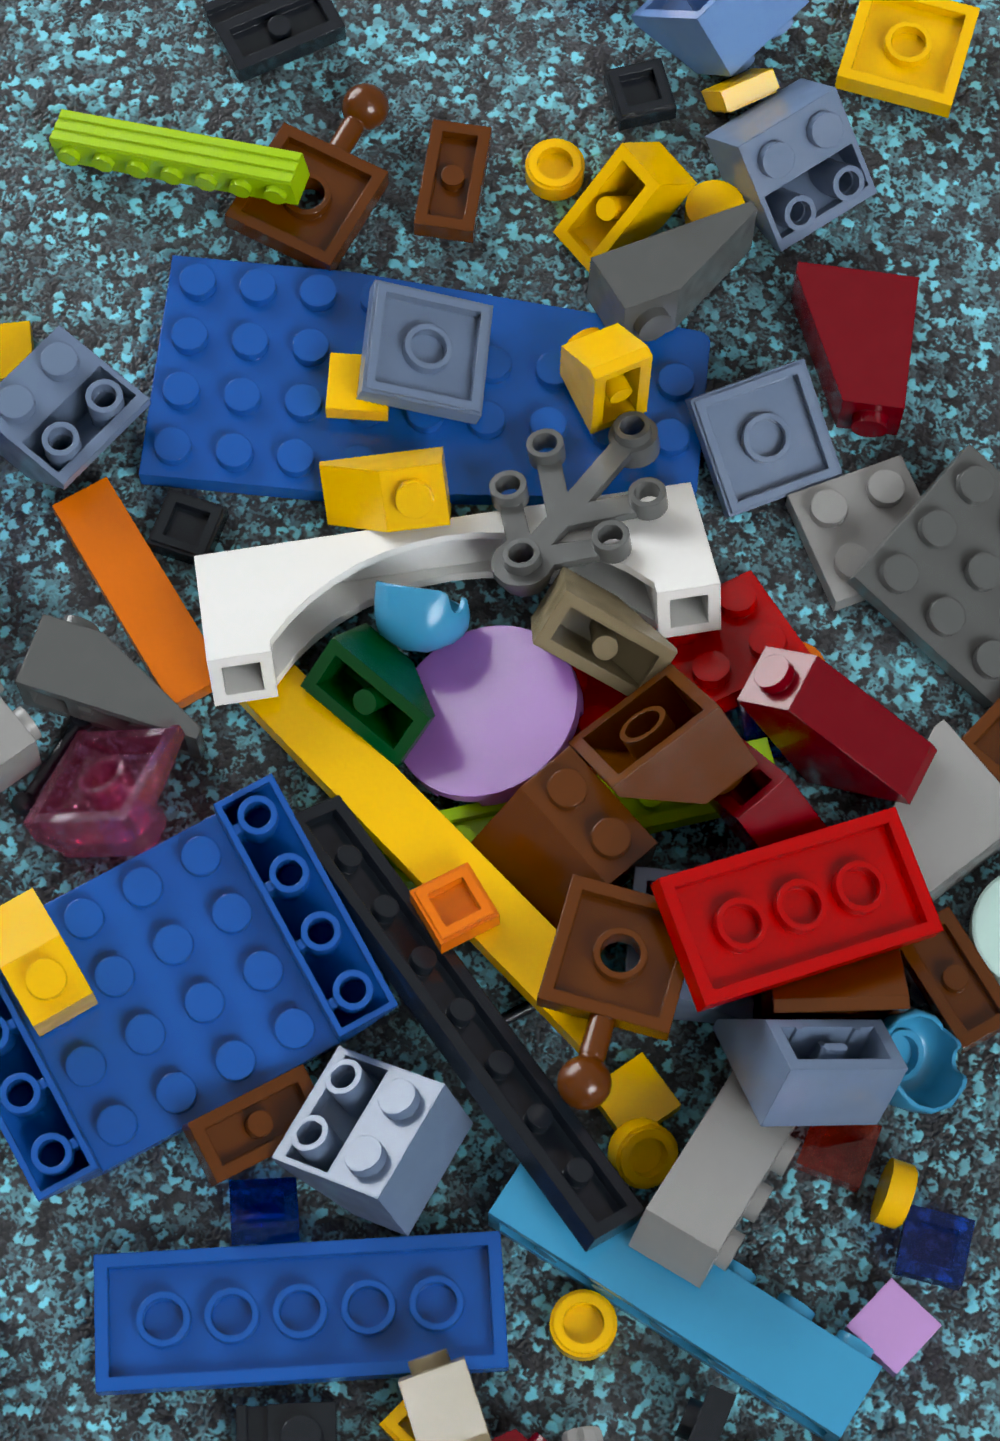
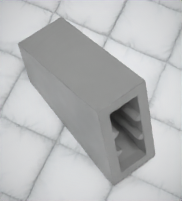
(953, 813)

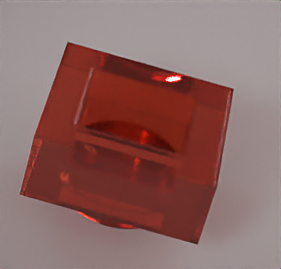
(838, 1153)

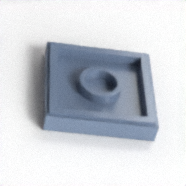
(425, 352)
(764, 437)

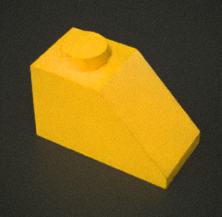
(625, 201)
(606, 374)
(387, 491)
(40, 965)

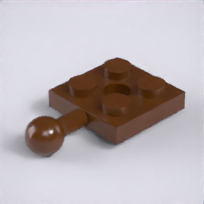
(347, 183)
(584, 987)

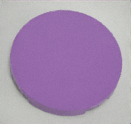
(497, 713)

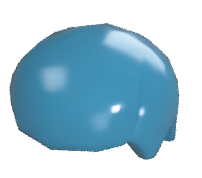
(419, 617)
(930, 1055)

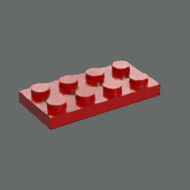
(715, 659)
(796, 908)

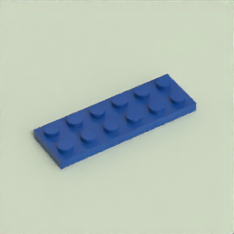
(296, 1312)

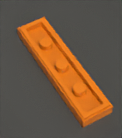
(137, 590)

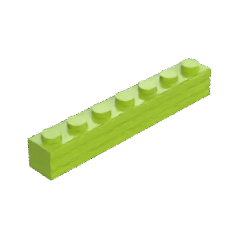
(180, 157)

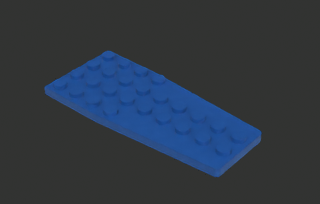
(248, 382)

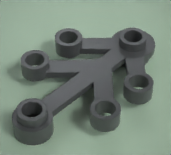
(631, 445)

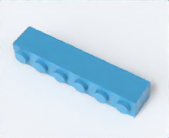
(726, 1323)

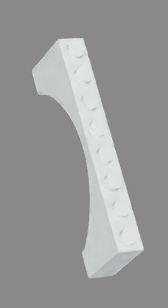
(280, 598)

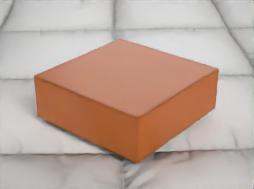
(454, 907)

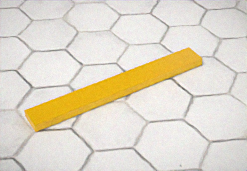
(411, 832)

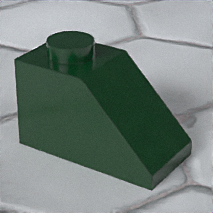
(372, 691)

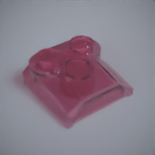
(107, 793)

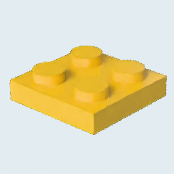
(908, 52)

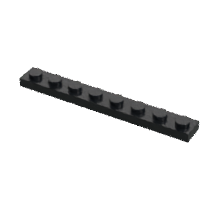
(471, 1033)

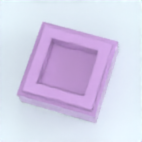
(893, 1327)

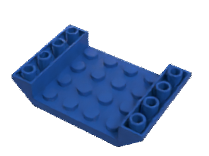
(209, 979)

